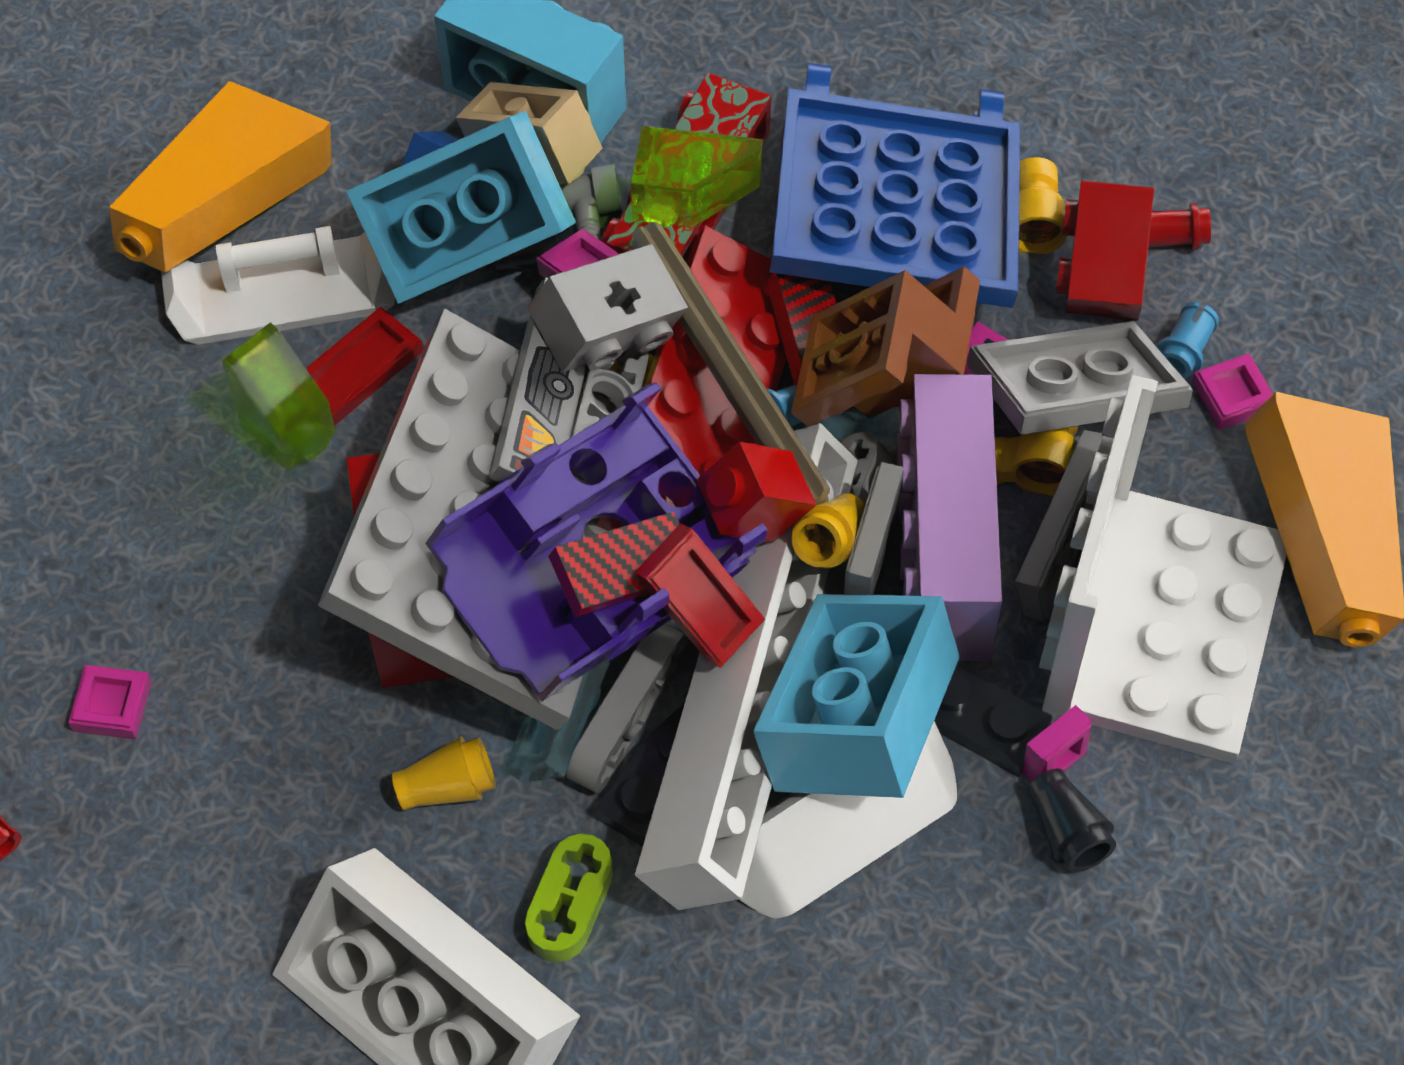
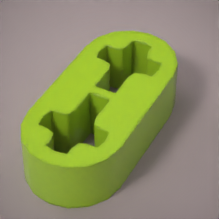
(555, 891)

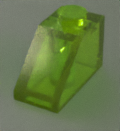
(691, 174)
(278, 398)

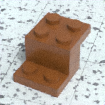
(878, 339)

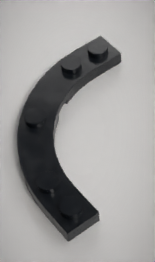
(971, 714)

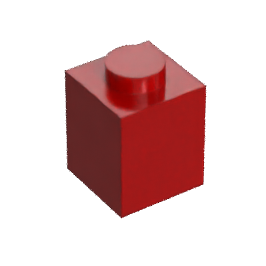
(756, 487)

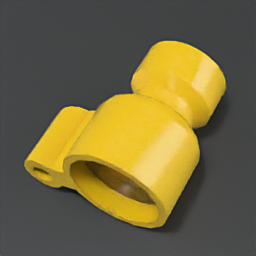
(1040, 207)
(1035, 459)

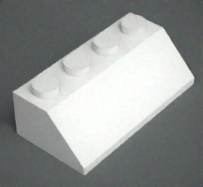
(414, 976)

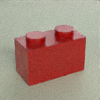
(1108, 249)

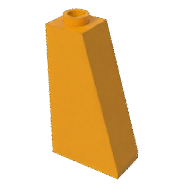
(218, 175)
(1335, 512)

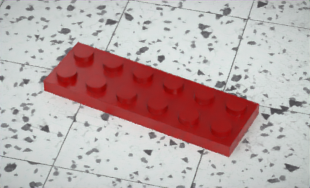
(690, 398)

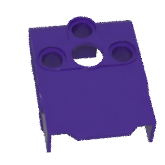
(502, 542)

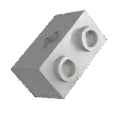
(607, 309)

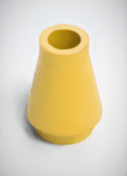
(828, 531)
(446, 776)

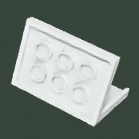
(1164, 608)

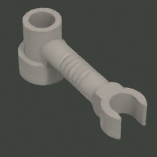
(593, 196)

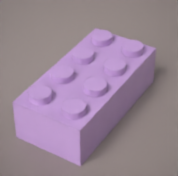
(951, 505)

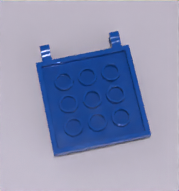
(896, 191)

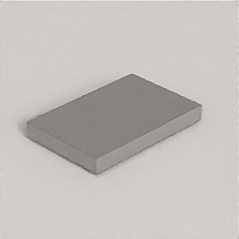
(1074, 374)

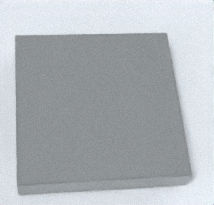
(875, 532)

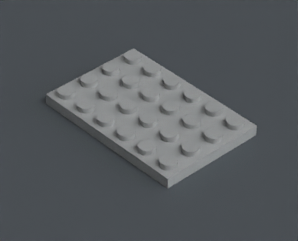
(428, 469)

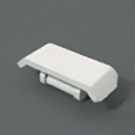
(275, 281)
(823, 839)

